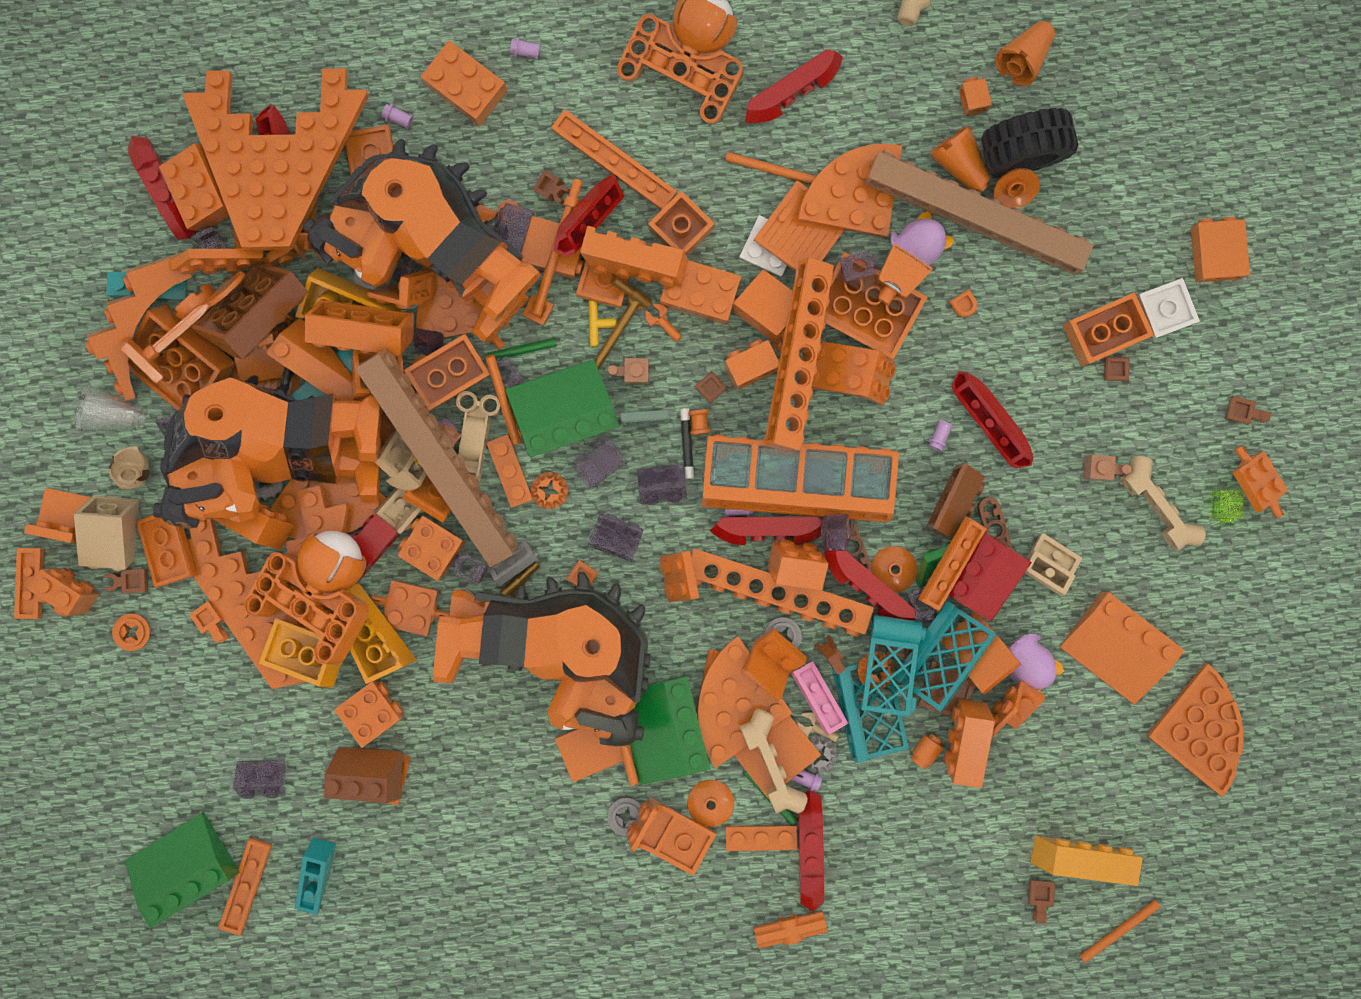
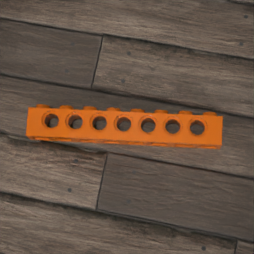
(799, 318)
(856, 624)

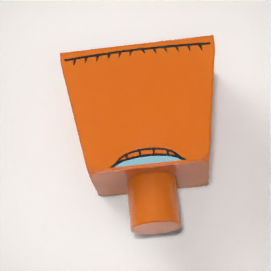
(900, 274)

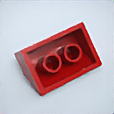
(989, 577)

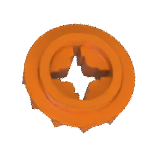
(553, 500)
(121, 630)
(888, 665)

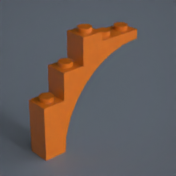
(147, 283)

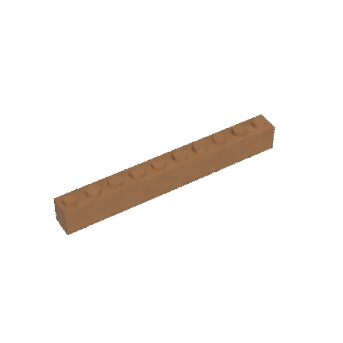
(978, 213)
(437, 457)

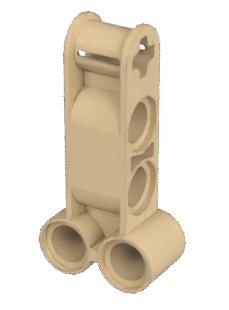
(475, 431)

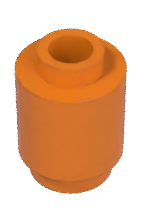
(927, 750)

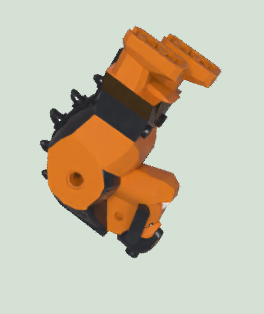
(427, 213)
(261, 434)

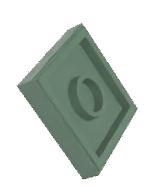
(645, 418)

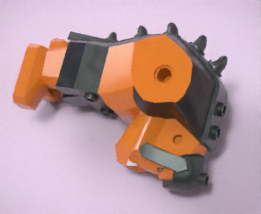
(559, 637)

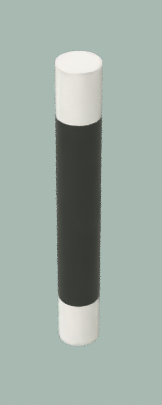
(687, 444)

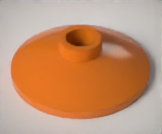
(1017, 188)
(898, 556)
(710, 791)

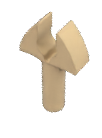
(816, 727)

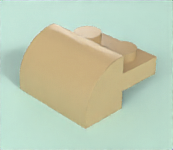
(399, 464)
(1052, 564)

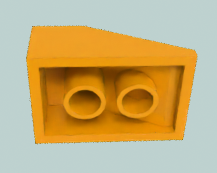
(292, 652)

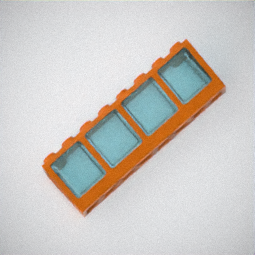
(802, 482)

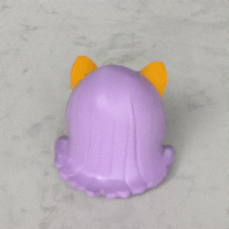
(923, 238)
(1037, 663)

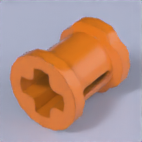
(699, 422)

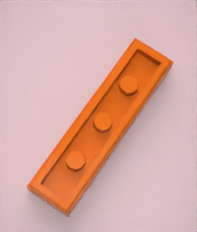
(952, 563)
(245, 886)

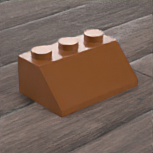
(956, 501)
(364, 775)

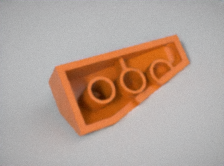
(314, 364)

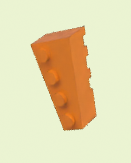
(633, 258)

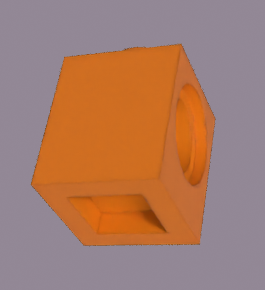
(975, 96)

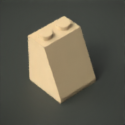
(106, 532)

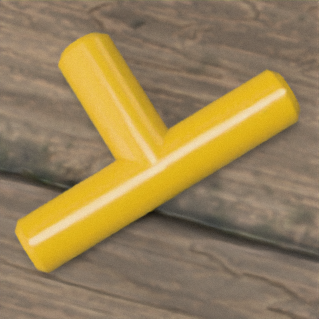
(595, 323)

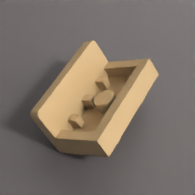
(398, 511)

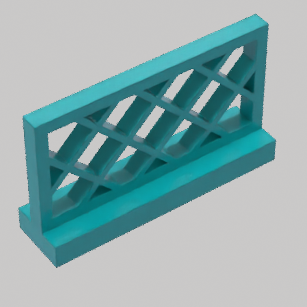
(934, 635)
(854, 729)

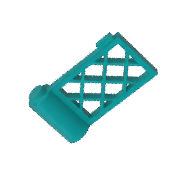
(900, 634)

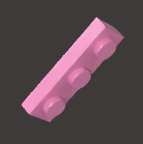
(819, 698)

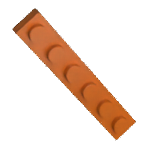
(613, 160)

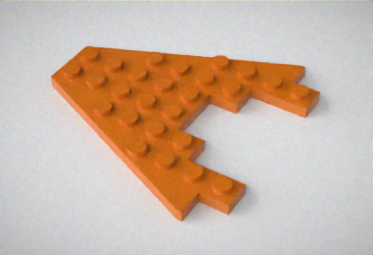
(272, 179)
(228, 579)

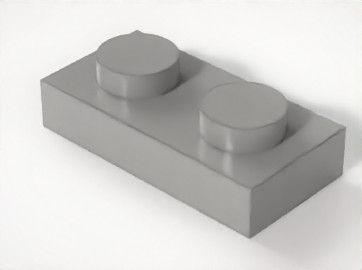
(513, 565)

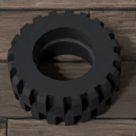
(1030, 141)

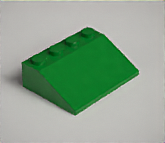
(562, 408)
(671, 735)
(179, 869)

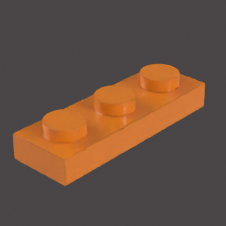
(509, 471)
(28, 564)
(761, 837)

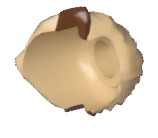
(129, 468)

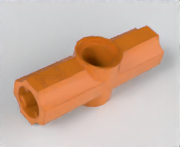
(790, 930)

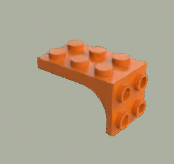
(216, 260)
(854, 372)
(670, 835)

